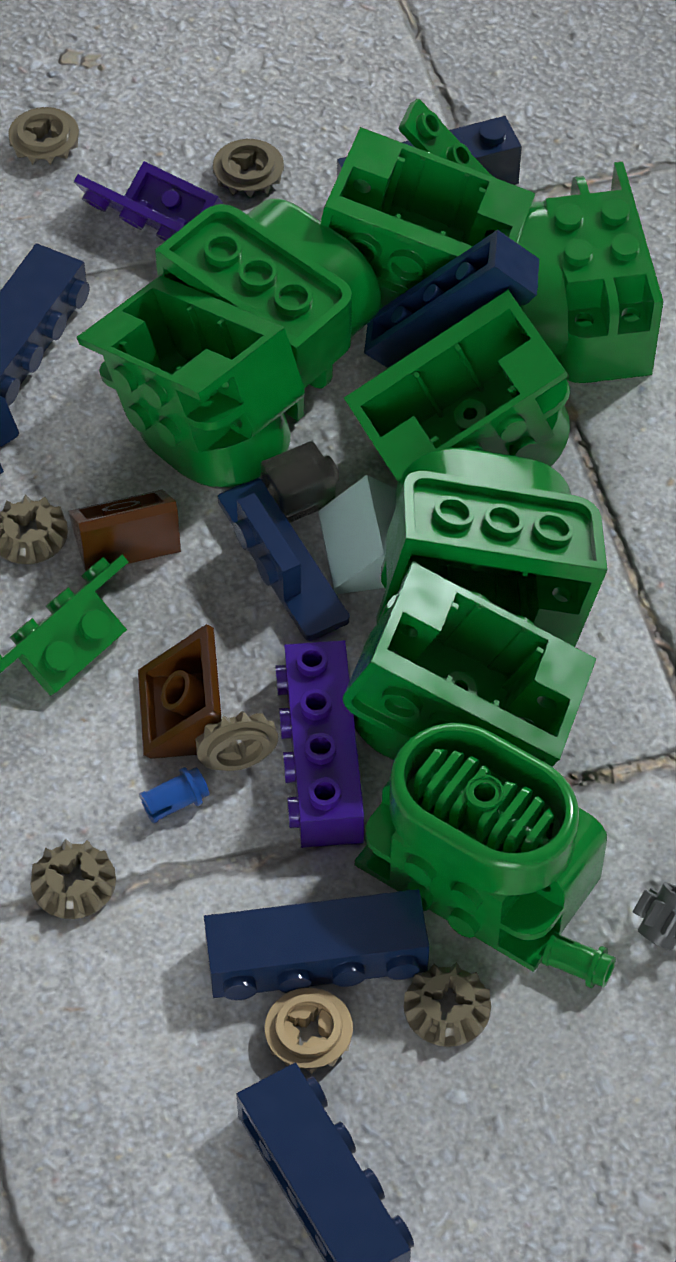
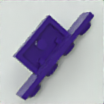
(151, 199)

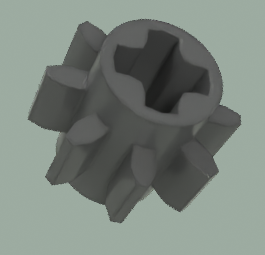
(659, 915)

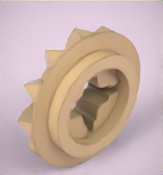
(299, 1009)

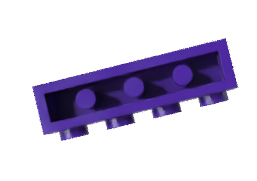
(323, 745)

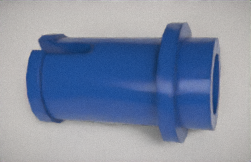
(175, 794)

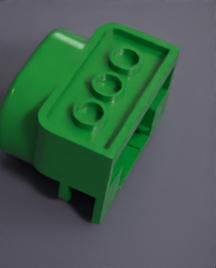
(416, 209)
(282, 270)
(595, 282)
(199, 380)
(471, 387)
(499, 532)
(465, 661)
(485, 839)

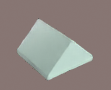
(355, 534)

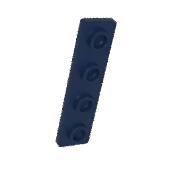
(283, 559)

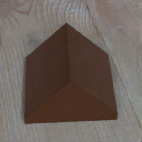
(132, 526)
(179, 696)

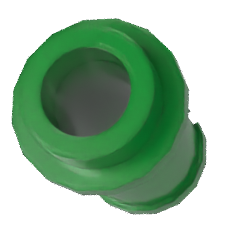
(579, 960)

